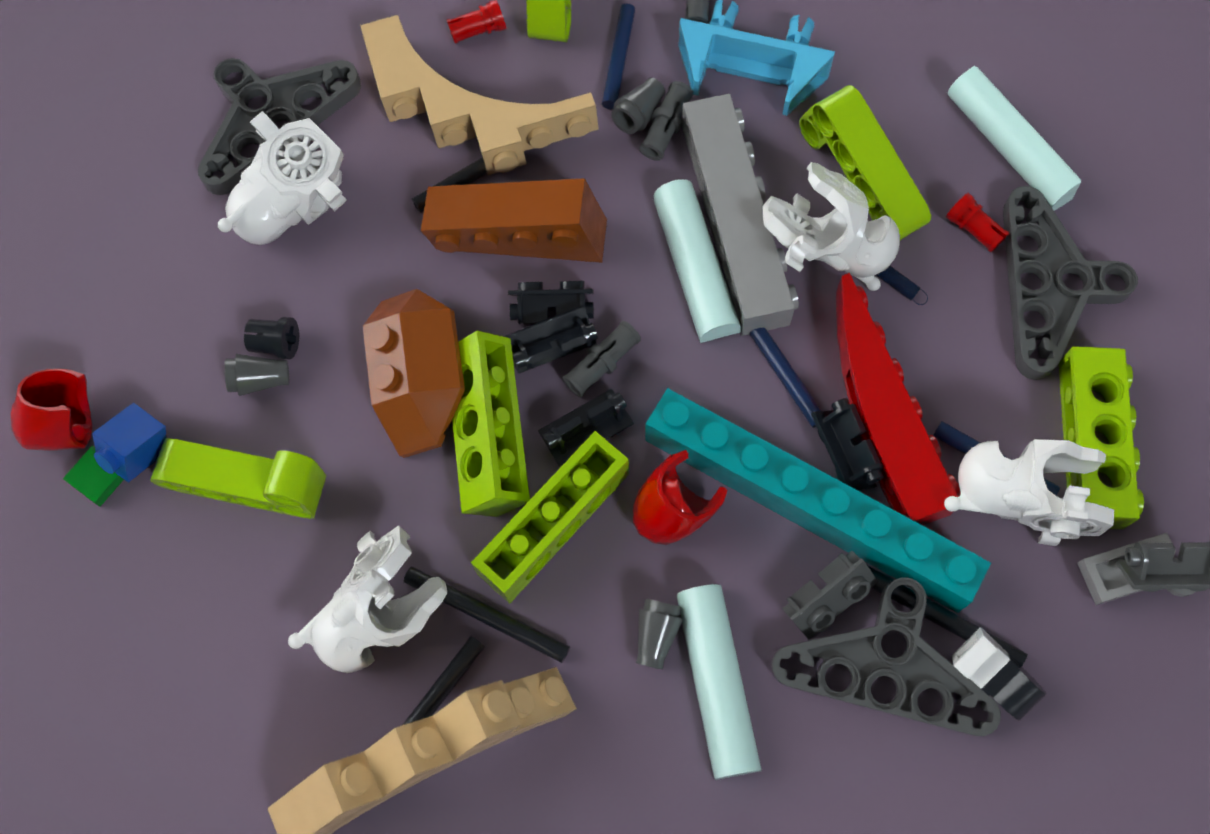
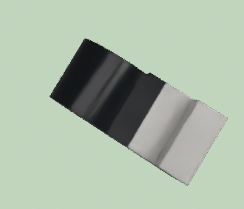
(998, 674)

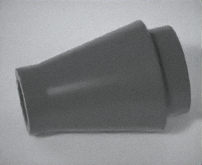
(635, 108)
(252, 374)
(656, 632)

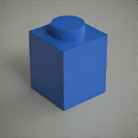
(128, 442)

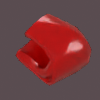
(52, 411)
(667, 508)

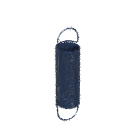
(900, 283)

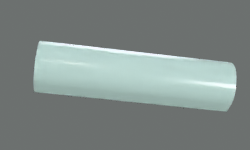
(1014, 137)
(696, 261)
(718, 682)

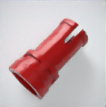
(474, 23)
(969, 215)

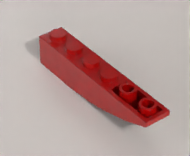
(874, 382)

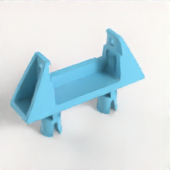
(754, 55)

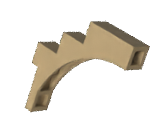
(457, 115)
(419, 750)

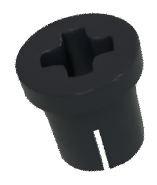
(273, 337)

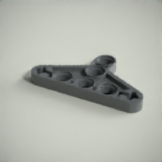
(284, 102)
(1054, 301)
(912, 672)

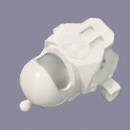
(284, 191)
(839, 238)
(1019, 492)
(363, 607)

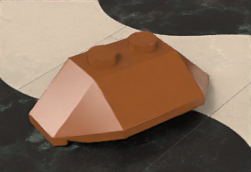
(413, 370)

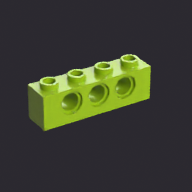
(1082, 414)
(489, 429)
(551, 517)

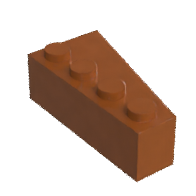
(517, 219)

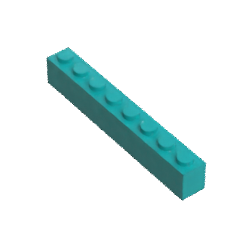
(816, 501)

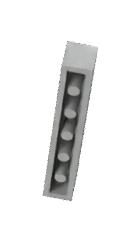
(735, 214)

